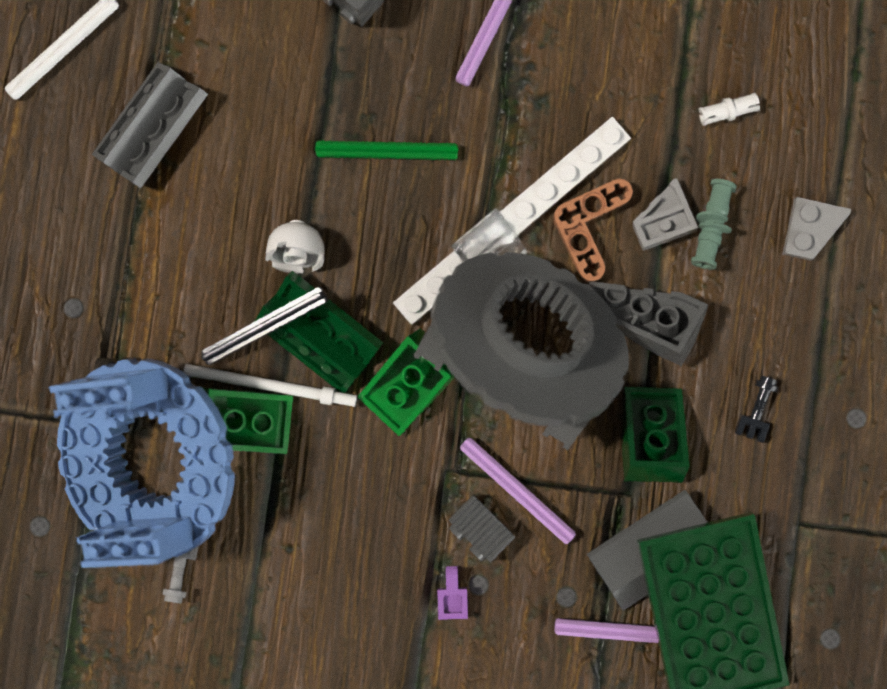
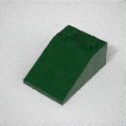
(654, 435)

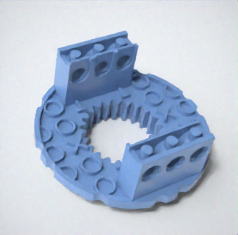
(125, 520)

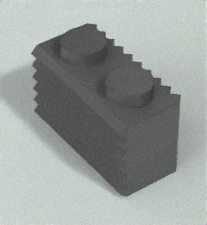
(480, 529)

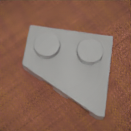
(665, 218)
(811, 227)

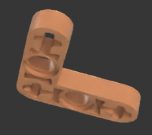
(579, 227)

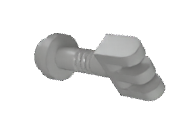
(174, 592)

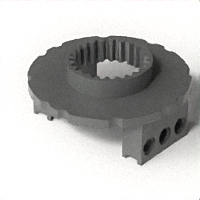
(487, 362)

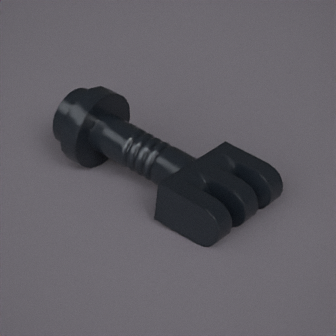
(754, 421)

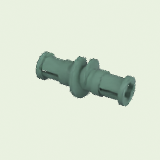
(712, 224)

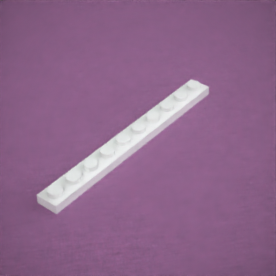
(525, 208)

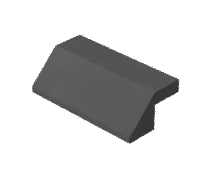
(149, 124)
(619, 557)

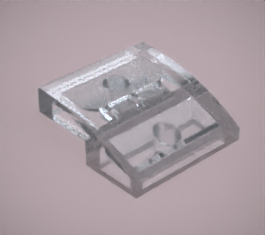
(488, 236)

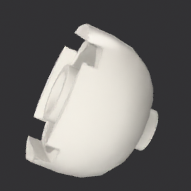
(295, 247)

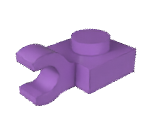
(452, 599)

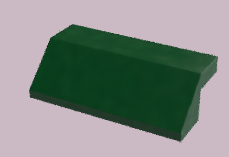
(323, 338)

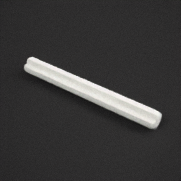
(60, 48)

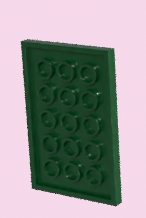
(713, 606)

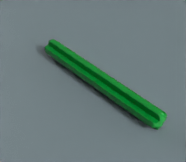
(386, 150)

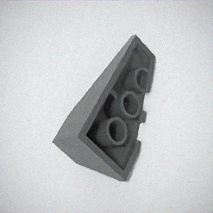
(655, 320)

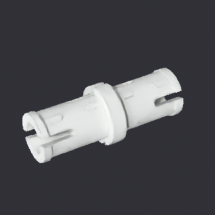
(729, 109)

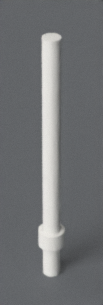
(325, 395)

